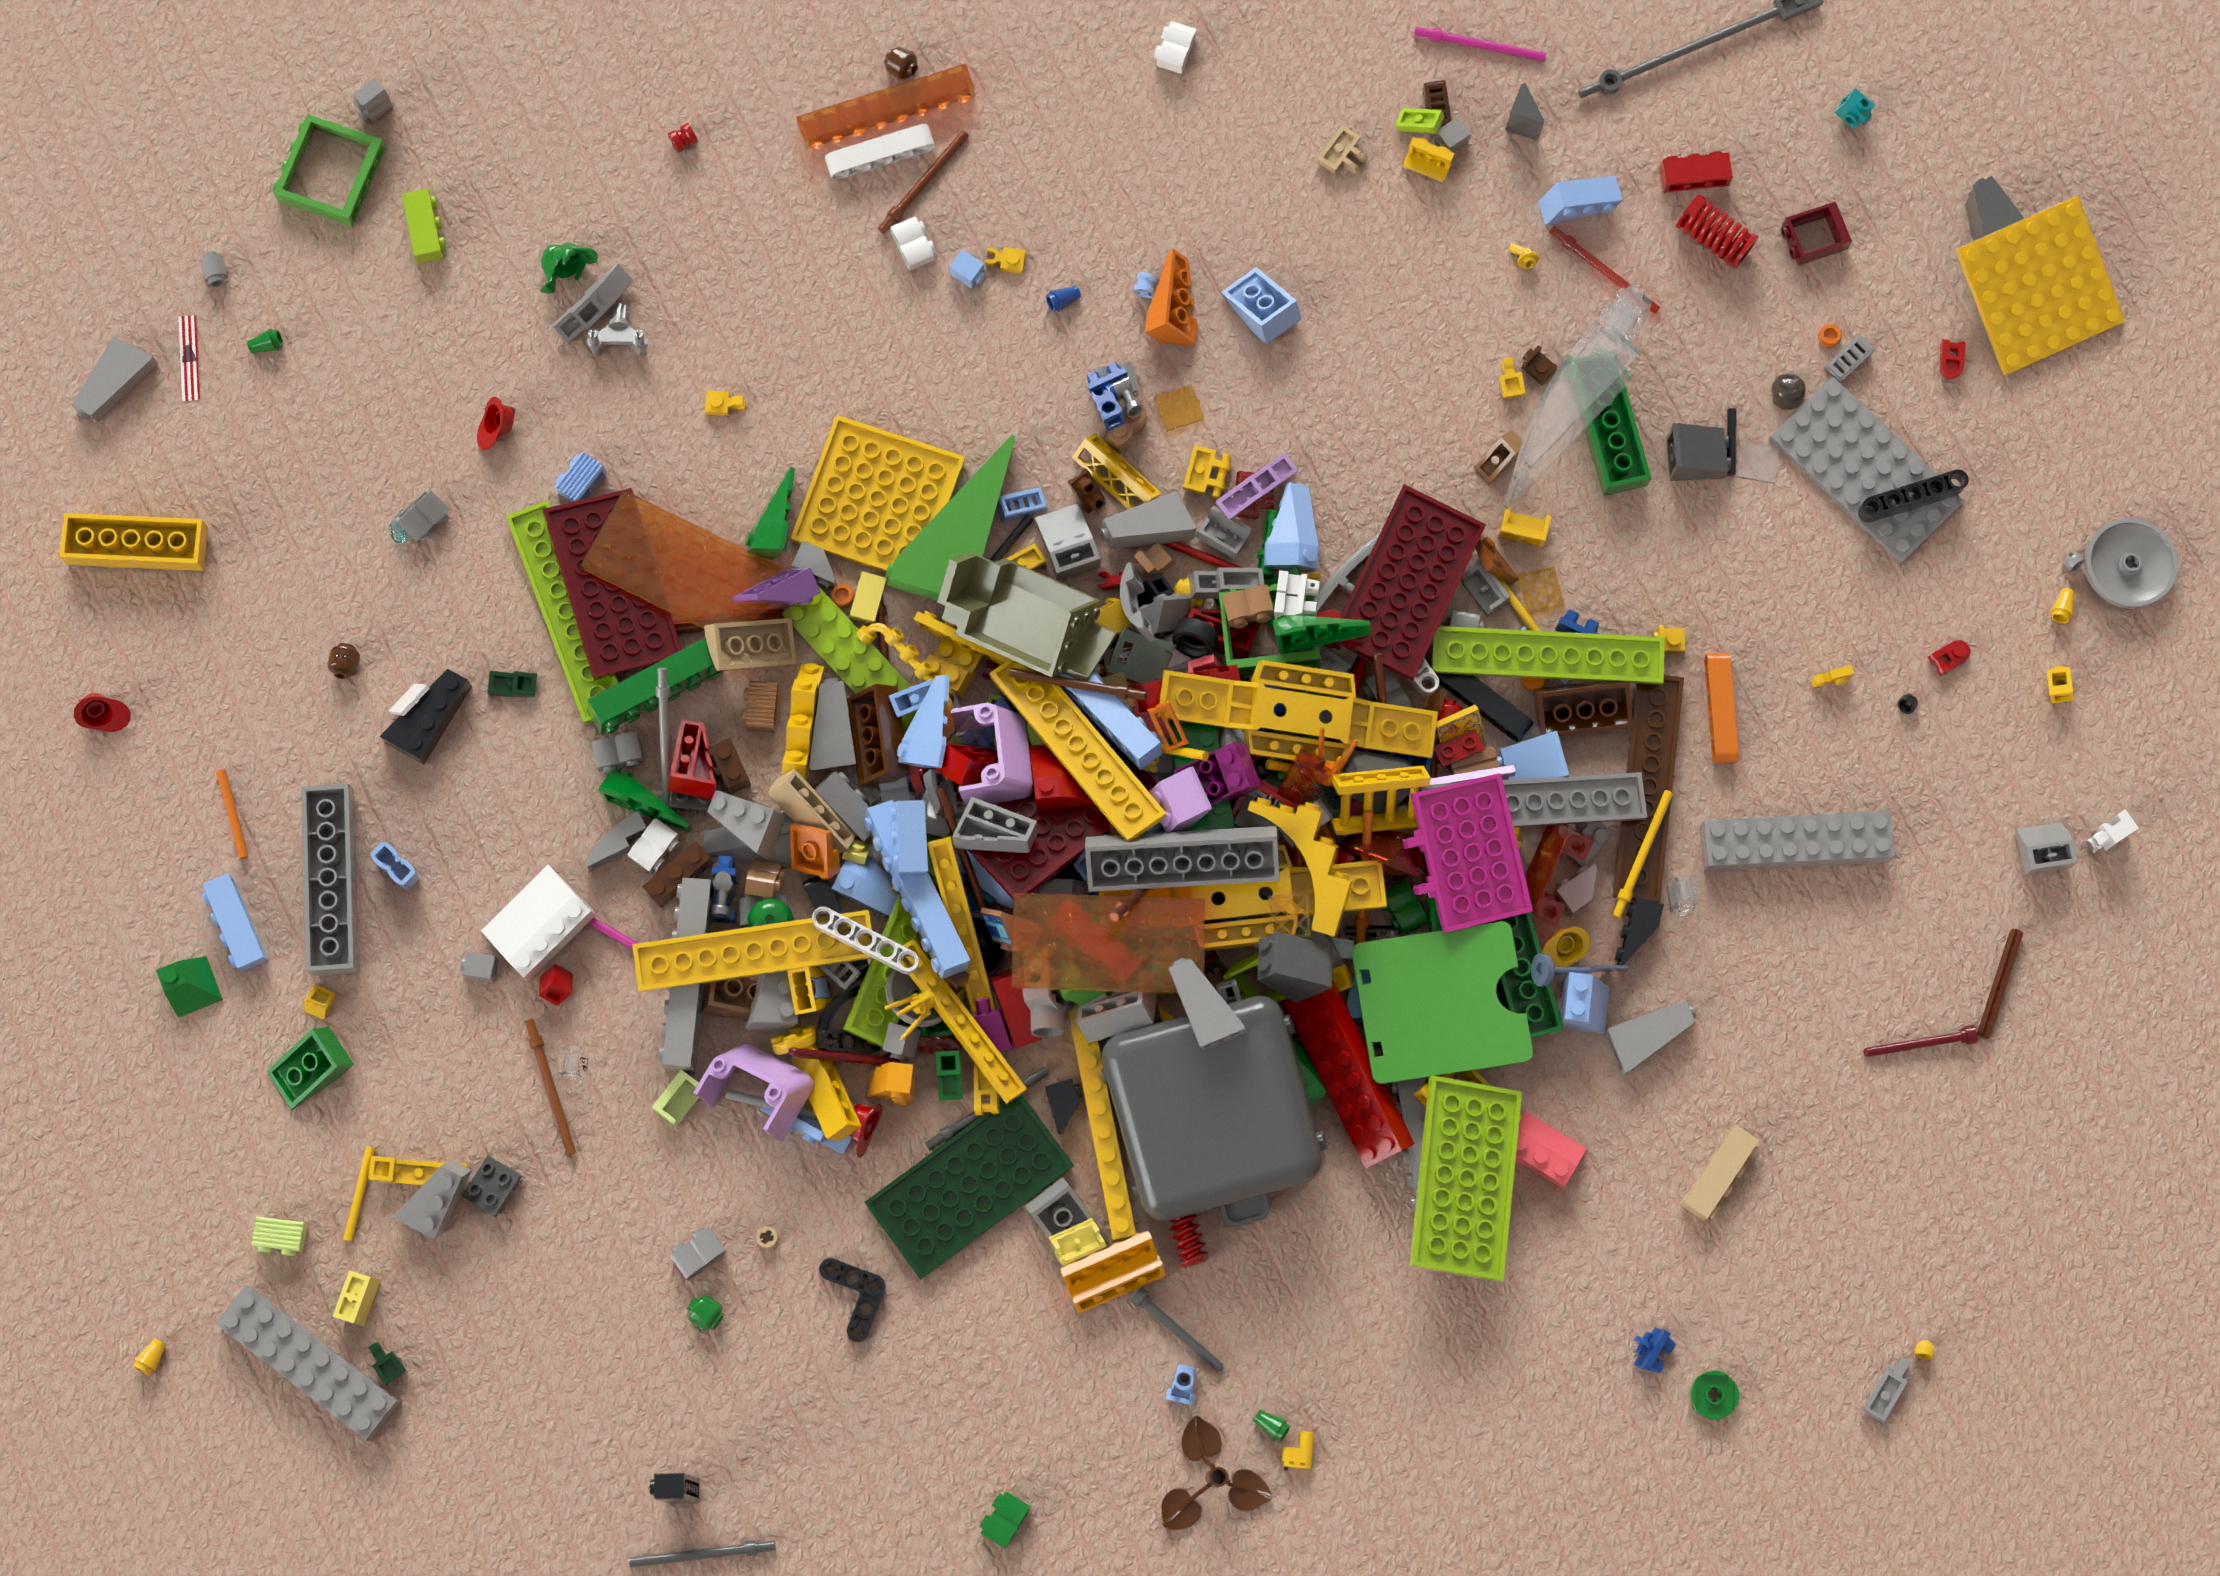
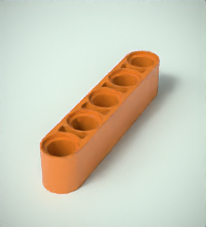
(1721, 708)

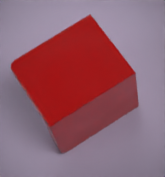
(555, 984)

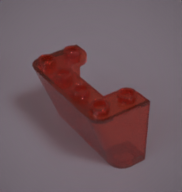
(1554, 842)

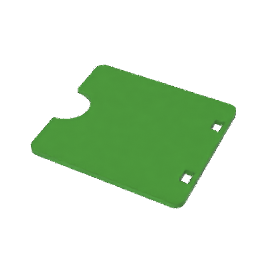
(1439, 1004)

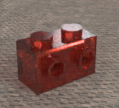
(1301, 777)

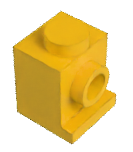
(2060, 693)

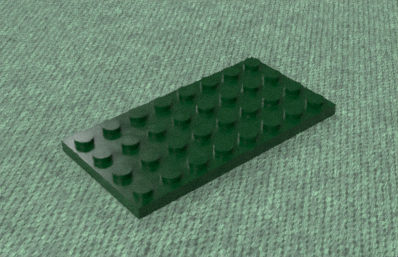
(968, 1185)

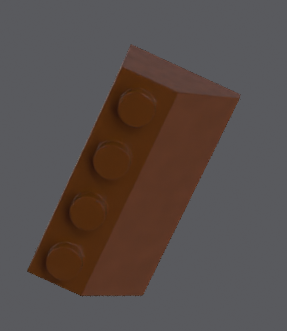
(1583, 708)
(876, 736)

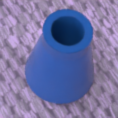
(1061, 298)

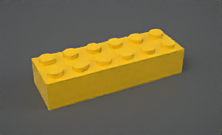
(133, 542)

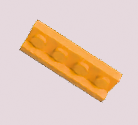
(1112, 1272)

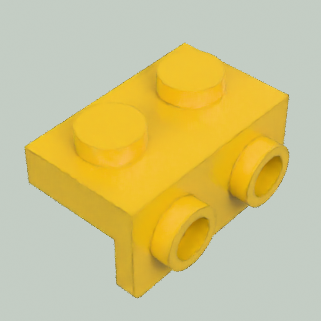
(1428, 159)

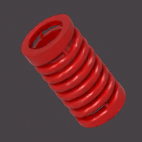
(1693, 224)

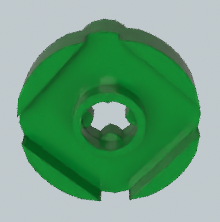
(1724, 1385)

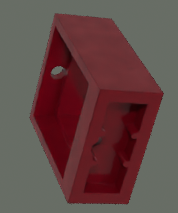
(1836, 226)

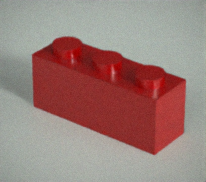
(1695, 172)

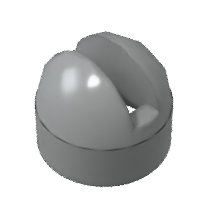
(2073, 561)

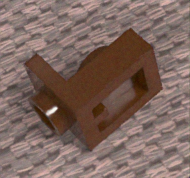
(1538, 365)

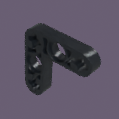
(865, 1294)

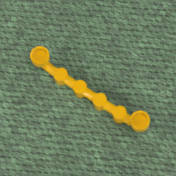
(907, 654)

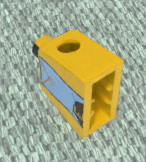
(808, 989)

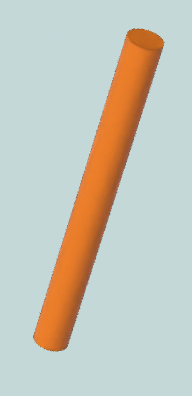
(232, 814)

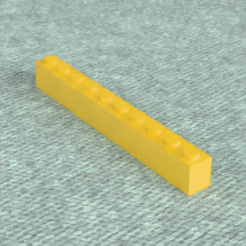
(1103, 1133)

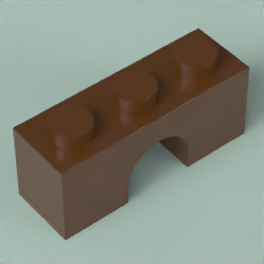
(687, 864)

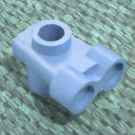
(1181, 1390)

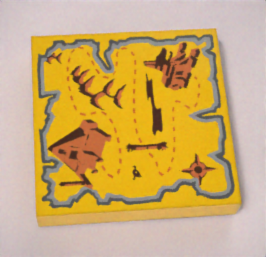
(1459, 724)

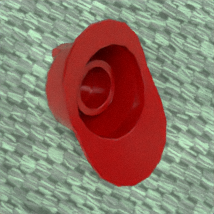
(495, 423)
(101, 713)
(868, 1119)

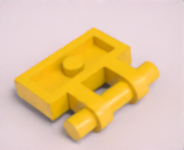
(1200, 468)

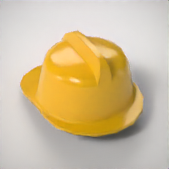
(1567, 946)

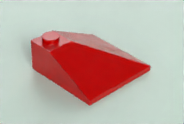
(1053, 783)

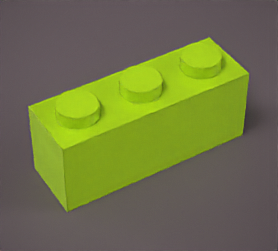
(424, 225)

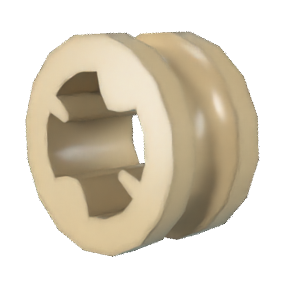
(770, 1244)

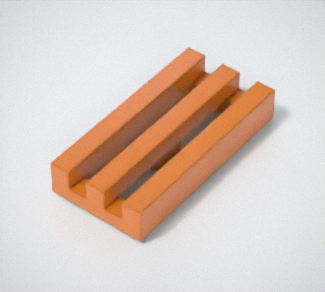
(1159, 708)

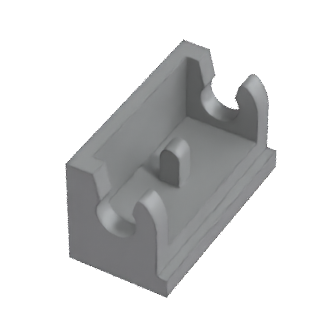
(1485, 589)

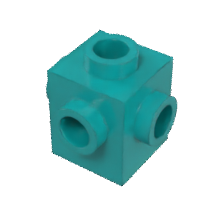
(1855, 109)

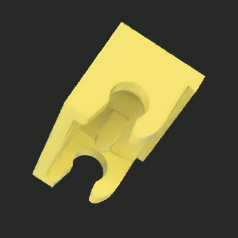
(867, 598)
(1077, 1242)
(356, 1298)

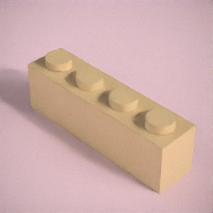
(808, 808)
(1720, 1172)

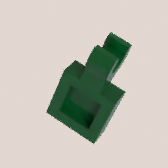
(388, 1365)

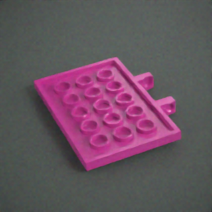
(1469, 853)

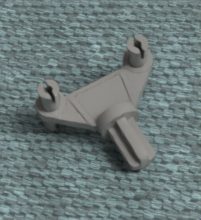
(617, 333)

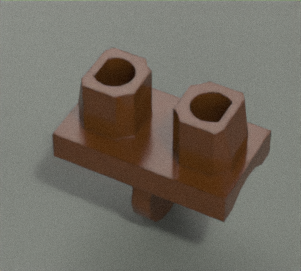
(1087, 491)

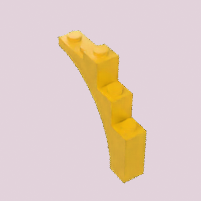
(802, 719)
(1303, 827)

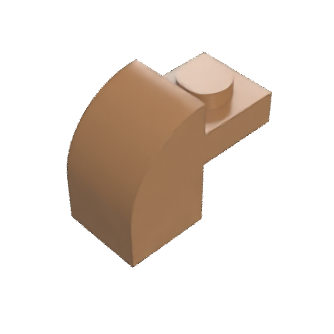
(1152, 562)

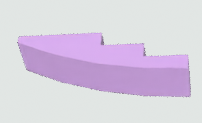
(1256, 486)

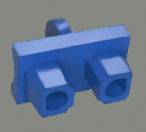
(1569, 624)
(1650, 1348)

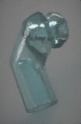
(397, 532)

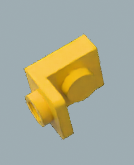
(1673, 639)

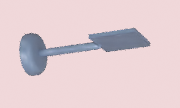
(1543, 969)

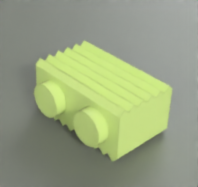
(279, 1235)

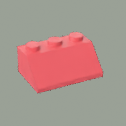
(1547, 1150)

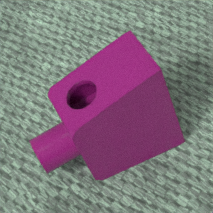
(992, 1023)

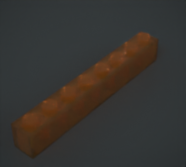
(885, 106)

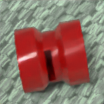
(682, 138)

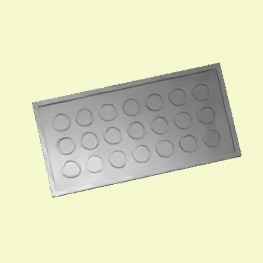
(1859, 457)

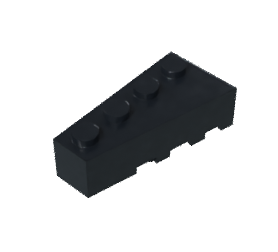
(427, 720)

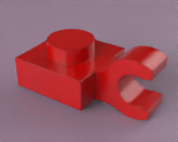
(1112, 581)
(916, 776)

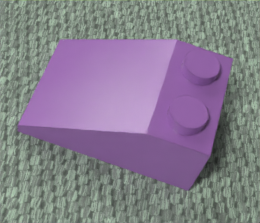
(785, 587)

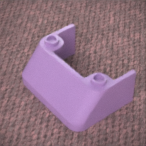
(1013, 774)
(787, 1087)

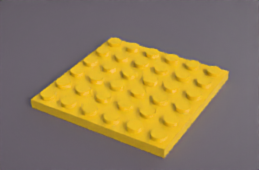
(2040, 285)
(874, 493)

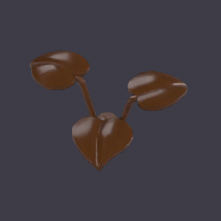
(1246, 1491)

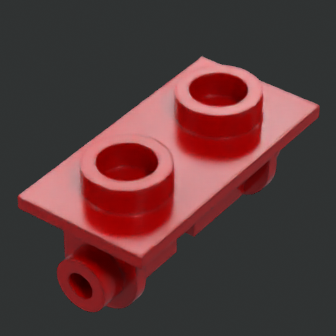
(1458, 748)

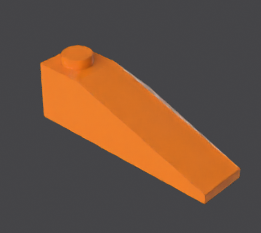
(1170, 310)

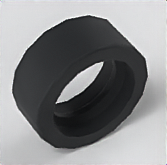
(1197, 629)

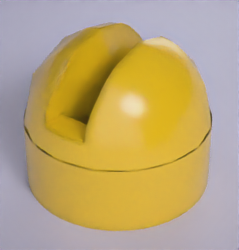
(1924, 1350)

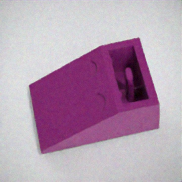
(1226, 773)

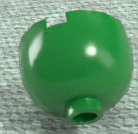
(769, 912)

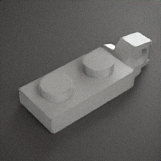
(1887, 1390)

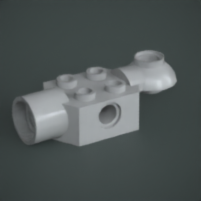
(1046, 1011)

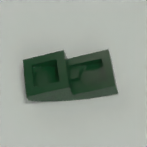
(512, 684)

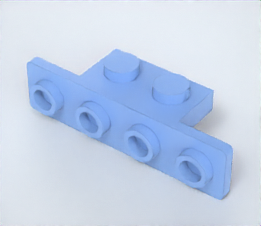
(812, 1132)

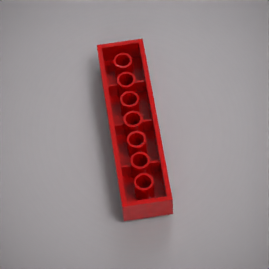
(1347, 1076)

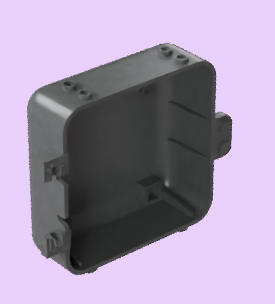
(1216, 1120)

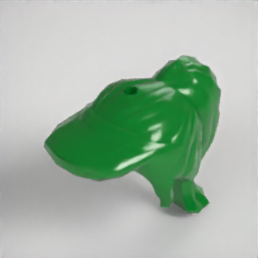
(563, 262)

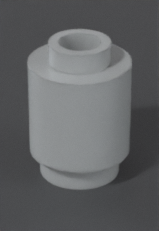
(214, 269)

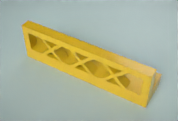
(1116, 466)

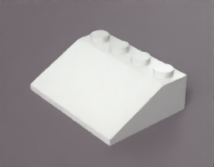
(538, 923)

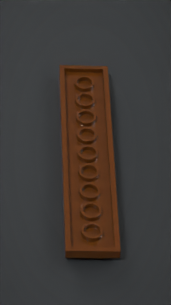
(1654, 755)

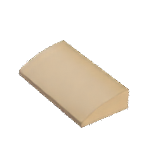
(751, 644)

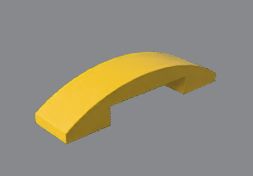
(402, 1171)

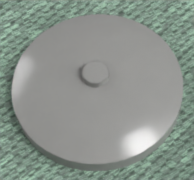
(2131, 563)

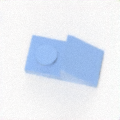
(910, 699)

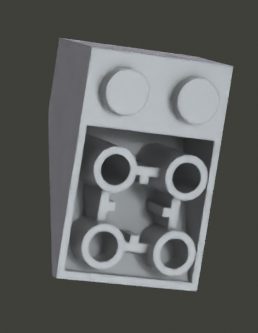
(1068, 541)

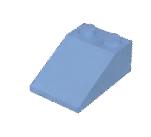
(1262, 305)

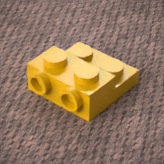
(957, 663)

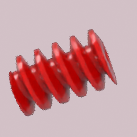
(1188, 1241)

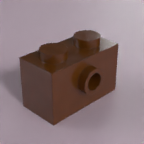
(729, 766)

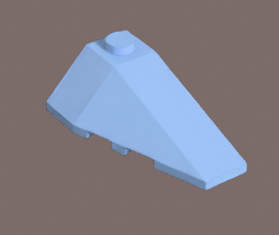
(923, 740)

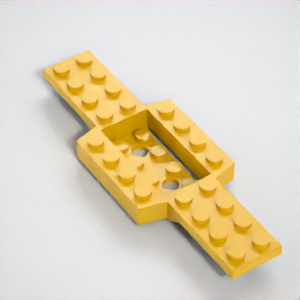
(1251, 707)
(1244, 900)

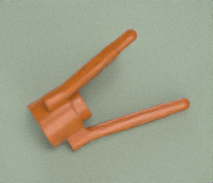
(1331, 767)

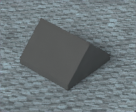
(1525, 116)

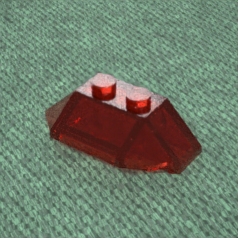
(1389, 850)

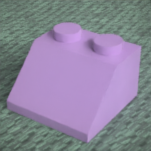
(1182, 800)

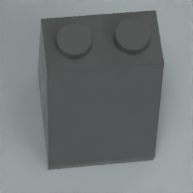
(1989, 208)
(1697, 452)
(1368, 761)
(1294, 965)

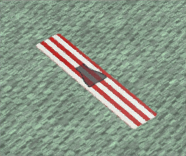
(189, 358)

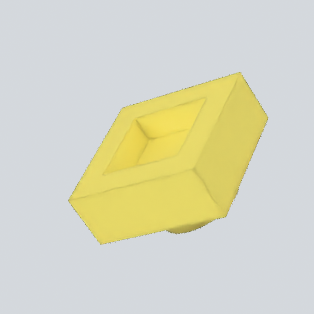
(857, 852)

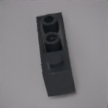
(1642, 923)

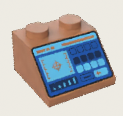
(999, 926)

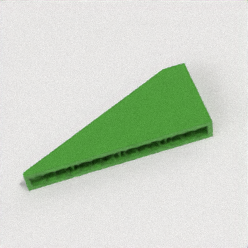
(954, 531)

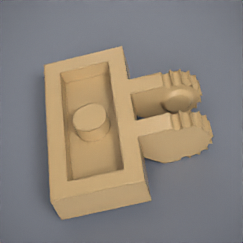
(1338, 150)

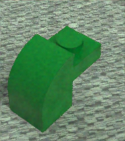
(949, 1075)

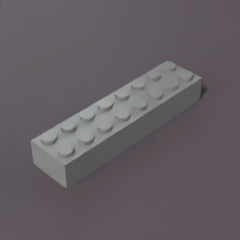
(1797, 841)
(1182, 859)
(330, 880)
(685, 1002)
(308, 1362)

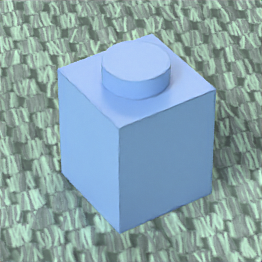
(967, 269)

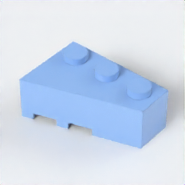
(1579, 199)
(909, 837)

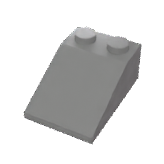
(1059, 1209)

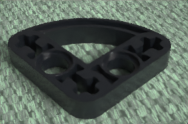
(824, 1024)

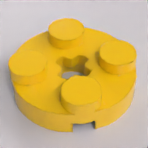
(796, 1038)

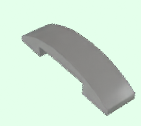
(1130, 587)

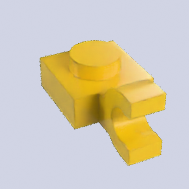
(1511, 382)
(720, 402)

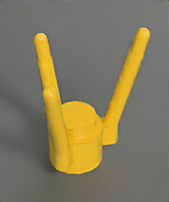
(920, 1003)

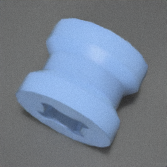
(1145, 285)

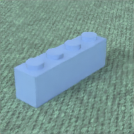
(235, 923)

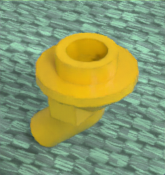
(1527, 258)

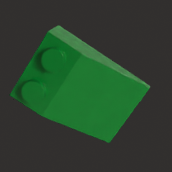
(310, 1066)

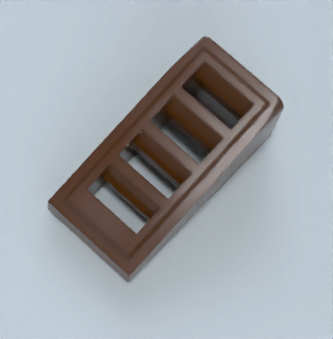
(1429, 94)

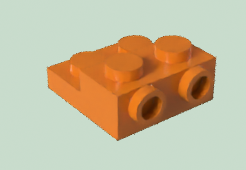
(813, 851)

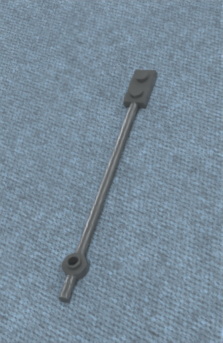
(1784, 8)

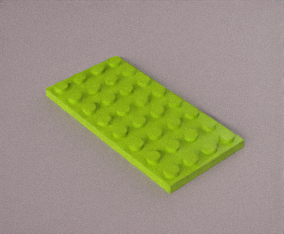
(1466, 1178)

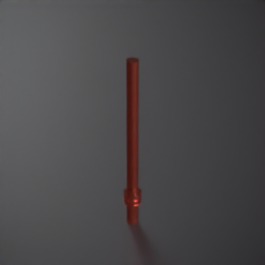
(1570, 244)

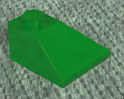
(189, 985)

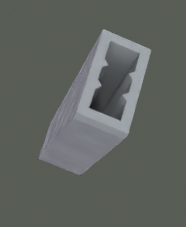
(112, 379)
(1152, 522)
(832, 731)
(1206, 1009)
(1643, 1036)

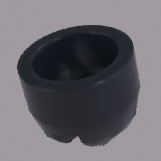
(1904, 707)

